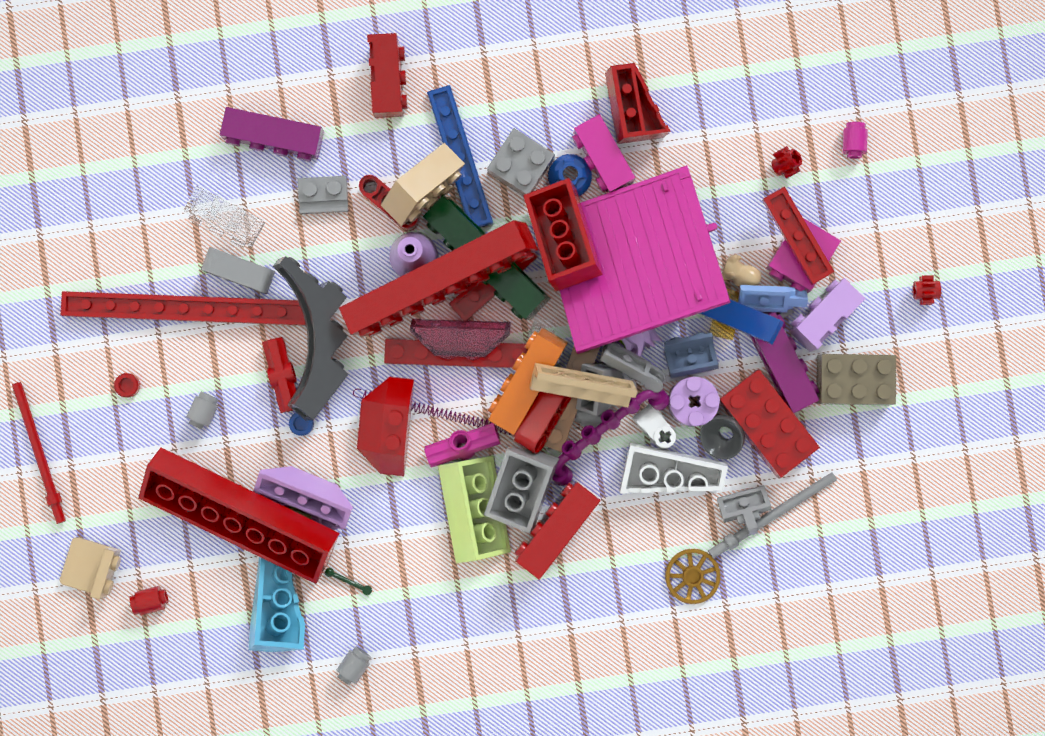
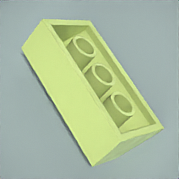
(466, 495)

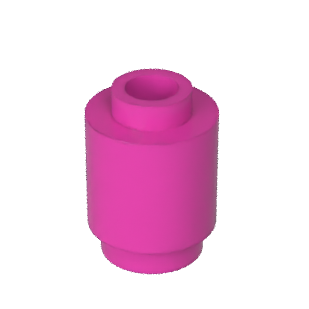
(855, 140)

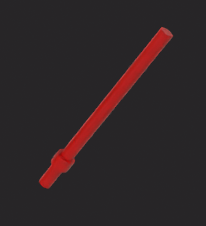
(53, 498)

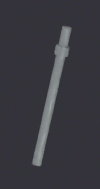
(732, 540)

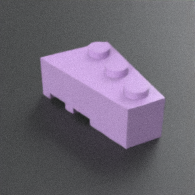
(826, 314)

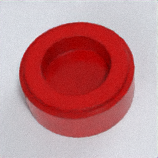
(127, 385)

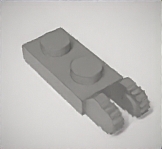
(633, 366)

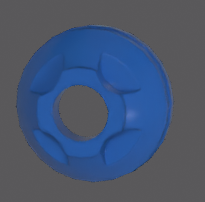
(584, 176)

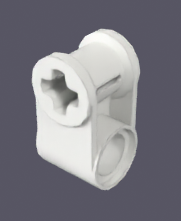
(653, 422)

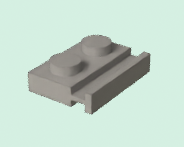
(323, 195)

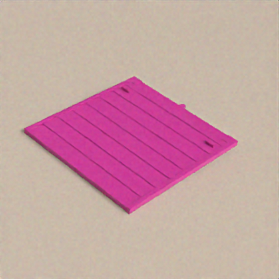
(652, 262)

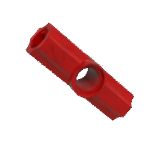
(280, 372)

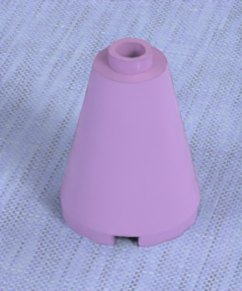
(424, 252)

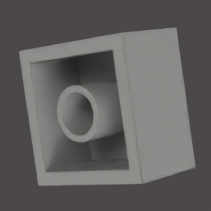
(520, 163)

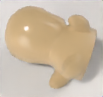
(740, 273)

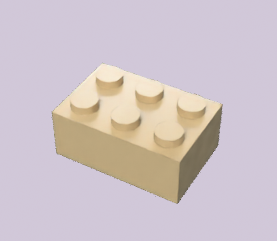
(423, 185)

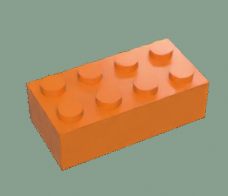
(517, 398)

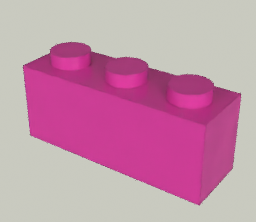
(603, 155)

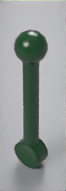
(367, 590)

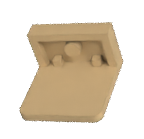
(90, 567)

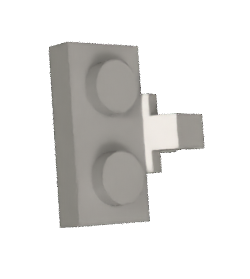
(745, 507)

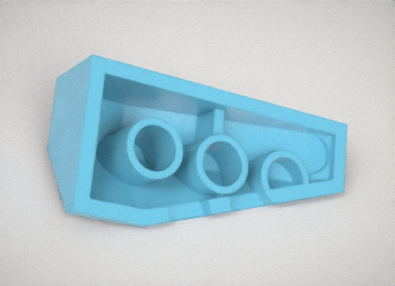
(276, 614)

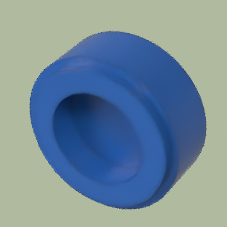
(300, 426)

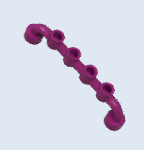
(611, 421)

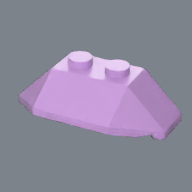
(307, 493)

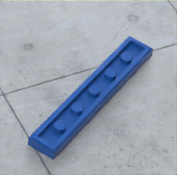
(454, 137)

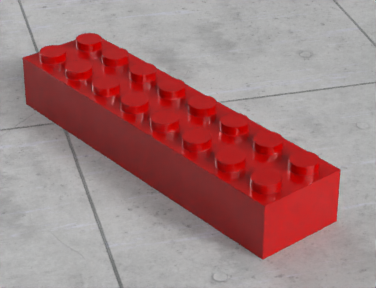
(439, 278)
(238, 515)

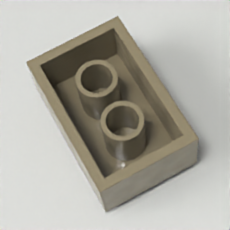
(856, 379)

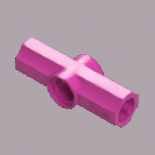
(475, 440)

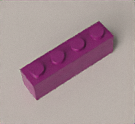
(271, 133)
(787, 370)

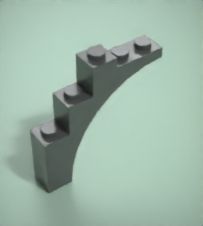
(324, 337)

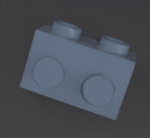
(690, 354)

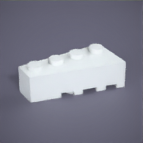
(662, 470)

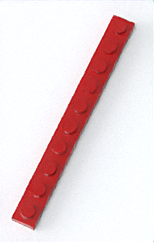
(181, 308)

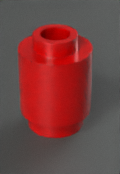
(149, 601)

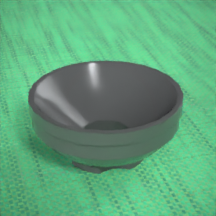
(716, 444)

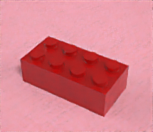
(562, 235)
(768, 423)
(557, 530)

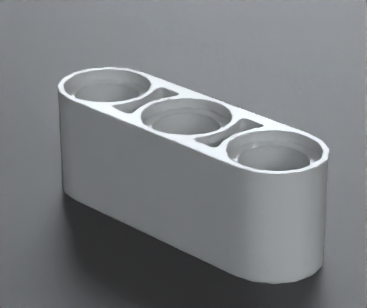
(238, 270)

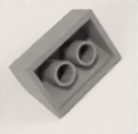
(521, 488)

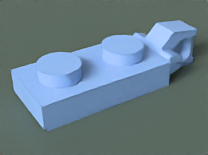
(772, 298)

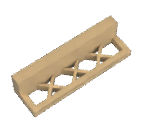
(582, 385)

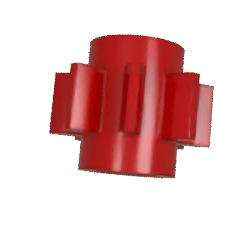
(786, 162)
(926, 289)

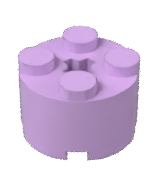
(707, 401)

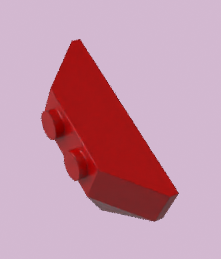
(386, 425)

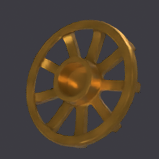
(692, 576)

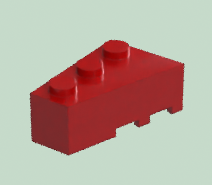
(632, 107)

